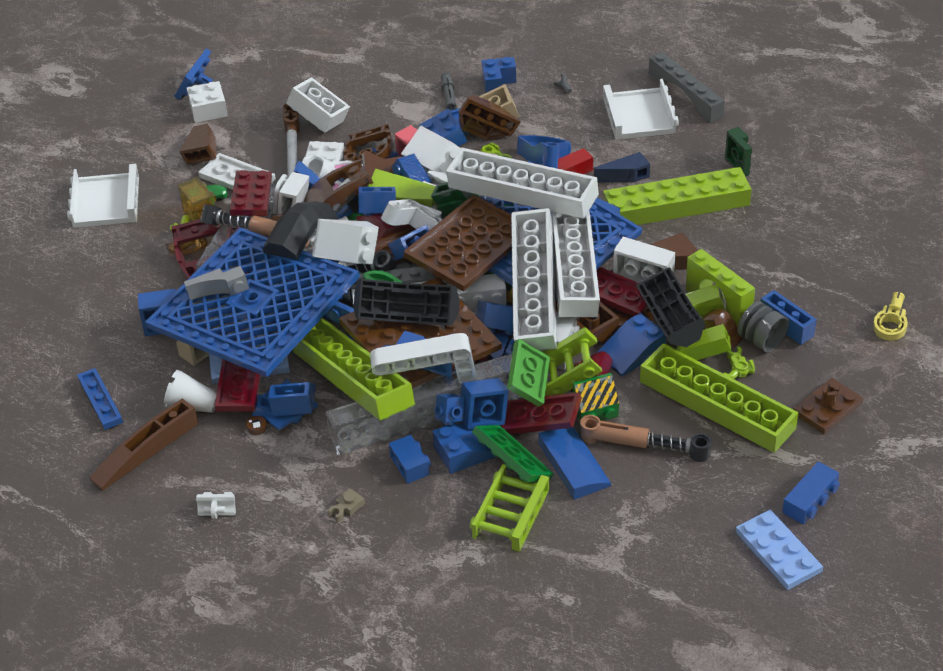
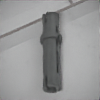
(448, 87)

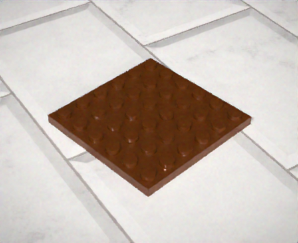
(376, 334)

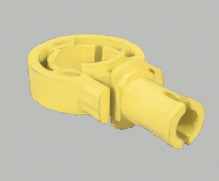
(892, 315)

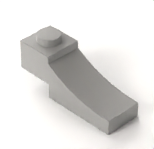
(216, 282)

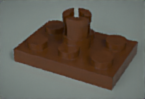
(828, 405)

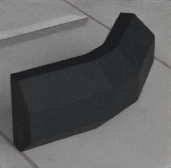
(295, 228)
(406, 302)
(672, 308)

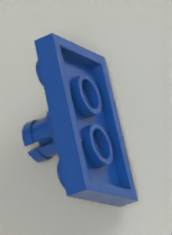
(195, 75)

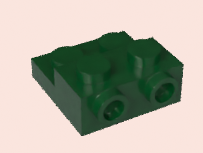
(738, 150)

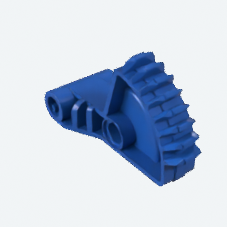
(543, 149)

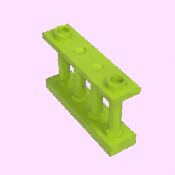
(565, 351)
(524, 520)

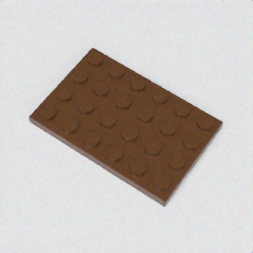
(464, 243)

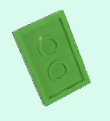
(528, 372)

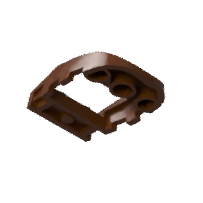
(364, 137)
(323, 191)

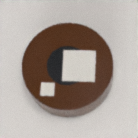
(256, 425)

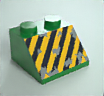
(598, 397)

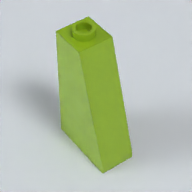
(405, 187)

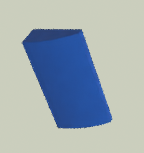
(573, 462)

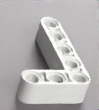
(409, 212)
(425, 354)

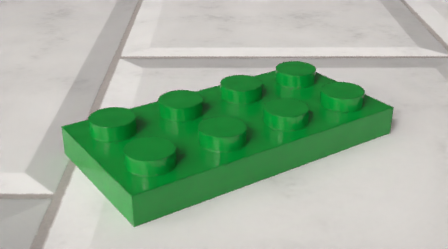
(511, 452)

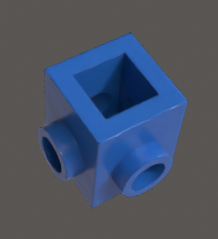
(449, 408)

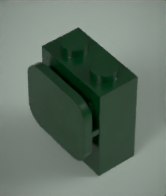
(449, 198)

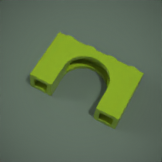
(705, 269)
(714, 339)

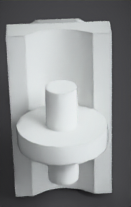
(216, 504)

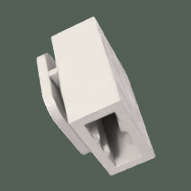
(289, 192)

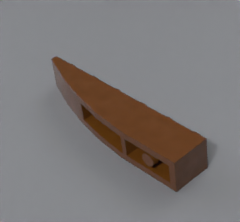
(146, 442)

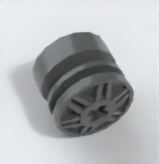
(763, 326)

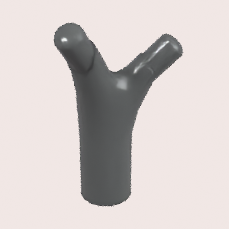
(564, 84)

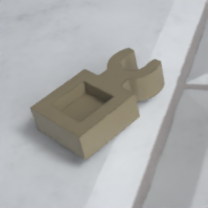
(347, 503)

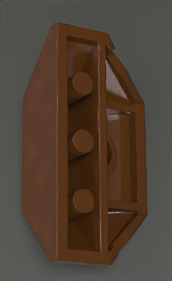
(486, 119)

